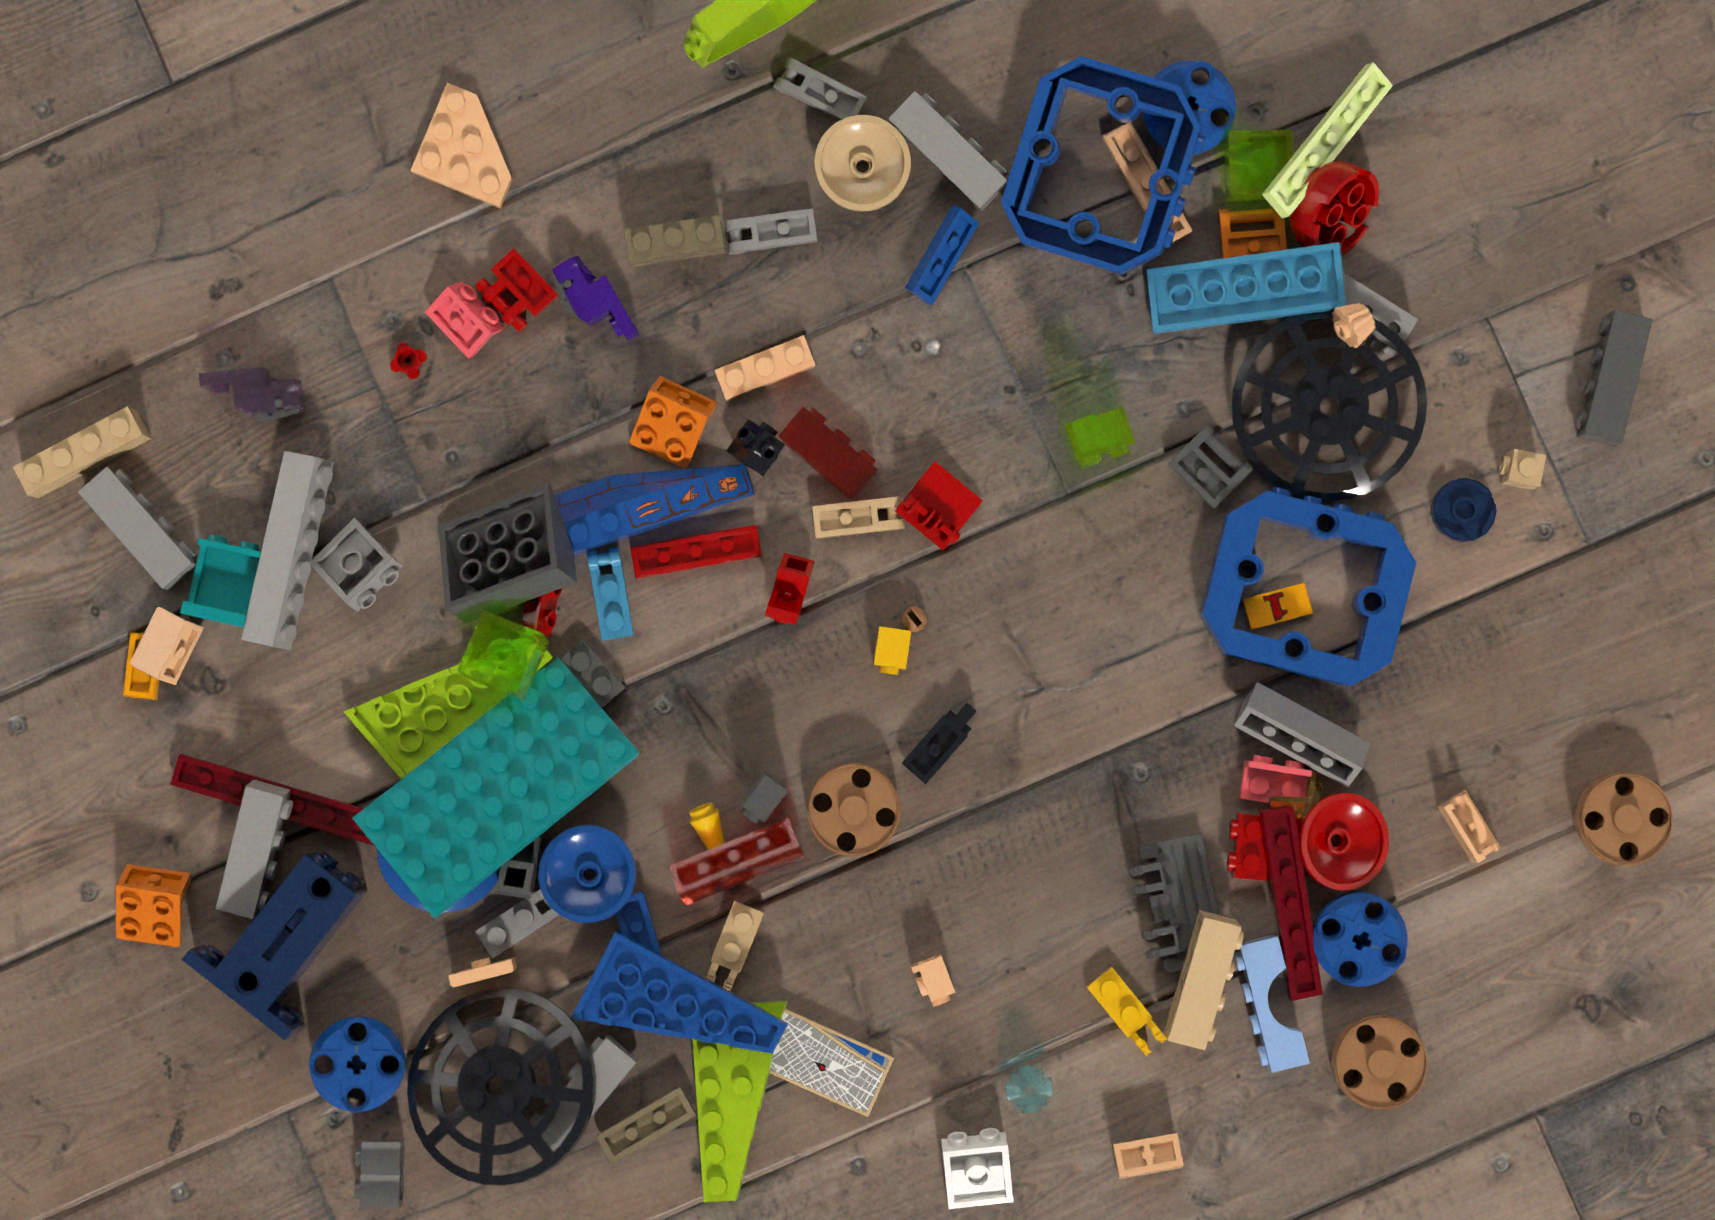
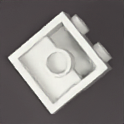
(977, 1169)

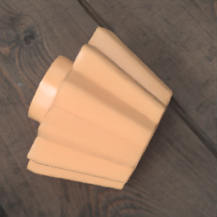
(1353, 323)

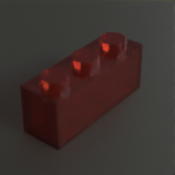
(828, 452)

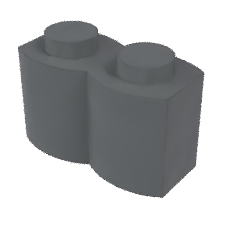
(762, 798)
(381, 1173)

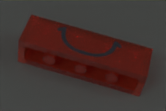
(737, 861)

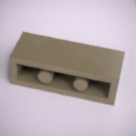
(674, 241)

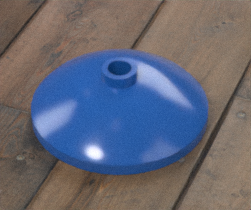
(564, 870)

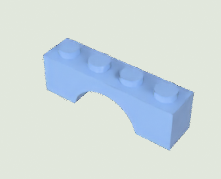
(1261, 963)

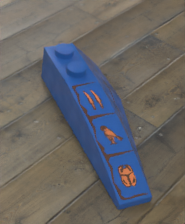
(645, 501)

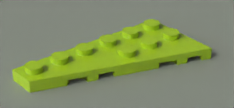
(728, 1102)

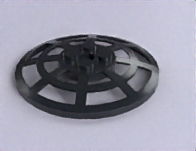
(1324, 428)
(517, 1092)

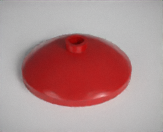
(1359, 844)

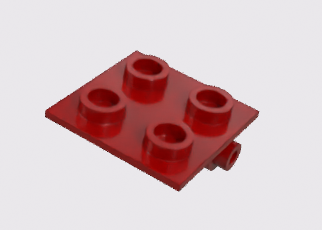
(938, 506)

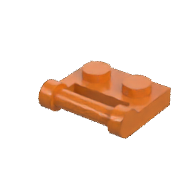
(1250, 242)

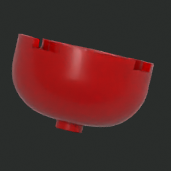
(1335, 194)

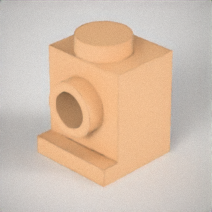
(934, 980)

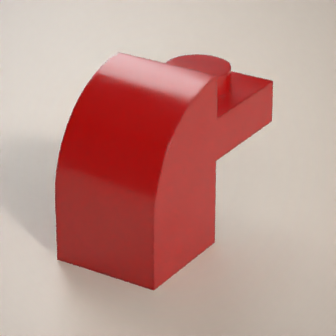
(789, 589)

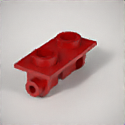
(542, 615)

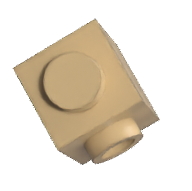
(1522, 469)

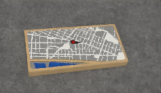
(830, 1063)

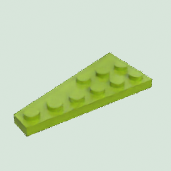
(424, 716)

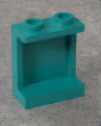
(222, 581)

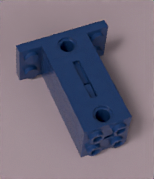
(282, 942)

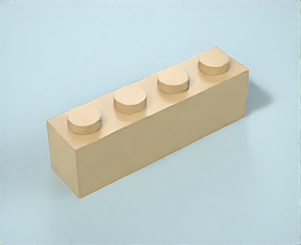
(82, 452)
(1203, 980)

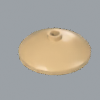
(867, 141)

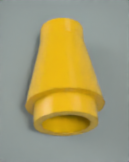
(707, 824)

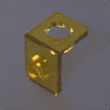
(1301, 804)

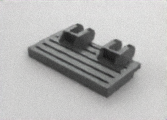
(1185, 891)

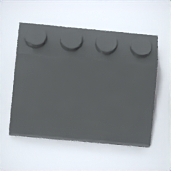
(505, 554)

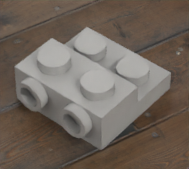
(356, 565)

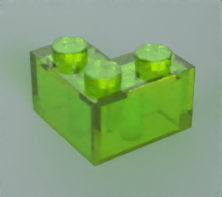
(1096, 437)

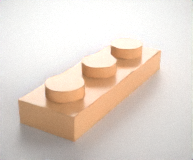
(765, 368)

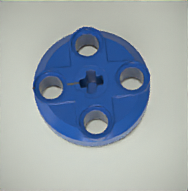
(1203, 100)
(1360, 938)
(357, 1064)

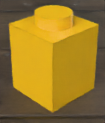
(892, 650)

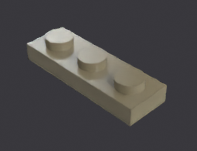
(646, 1125)

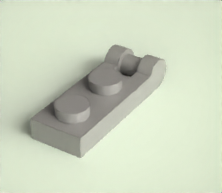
(820, 91)
(772, 231)
(514, 924)

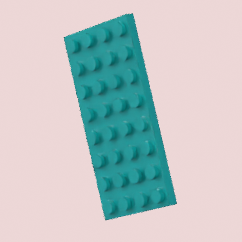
(495, 788)

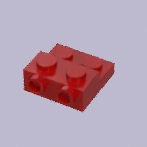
(1248, 853)

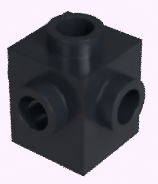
(756, 446)

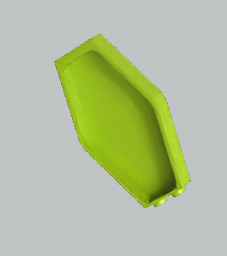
(735, 23)

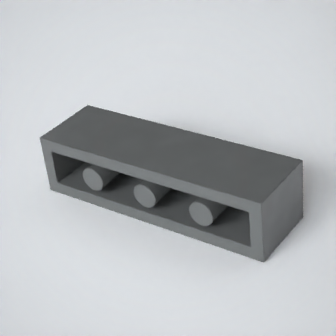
(1614, 377)

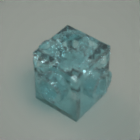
(1023, 1077)

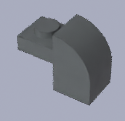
(519, 873)

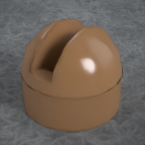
(909, 624)

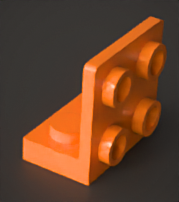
(672, 422)
(150, 905)

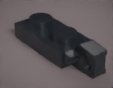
(939, 743)

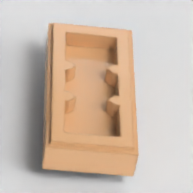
(482, 970)

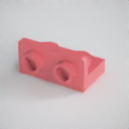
(464, 318)
(1264, 779)

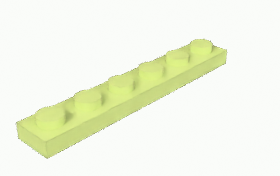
(1327, 138)

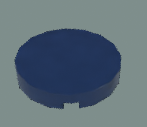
(1463, 510)

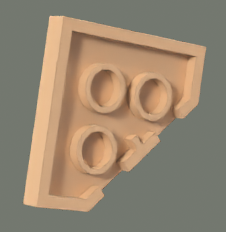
(463, 149)

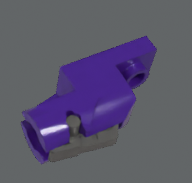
(590, 298)

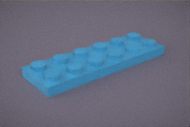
(1246, 288)

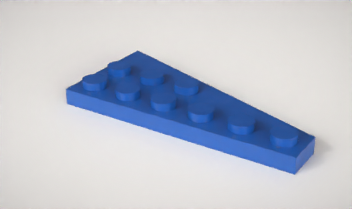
(659, 996)

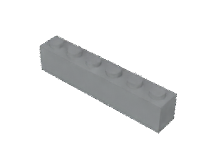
(287, 550)

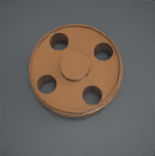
(853, 810)
(1623, 818)
(1379, 1062)

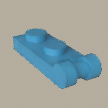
(610, 595)

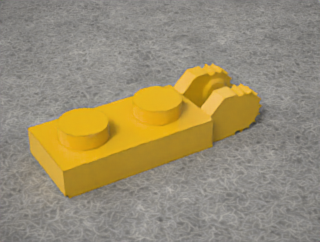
(1124, 1008)

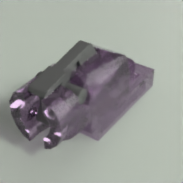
(255, 392)

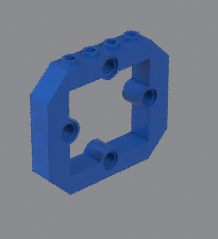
(1110, 85)
(1389, 586)

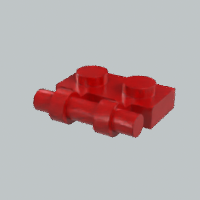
(524, 283)

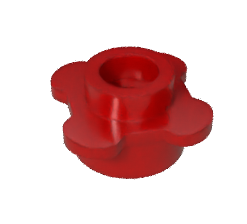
(399, 363)

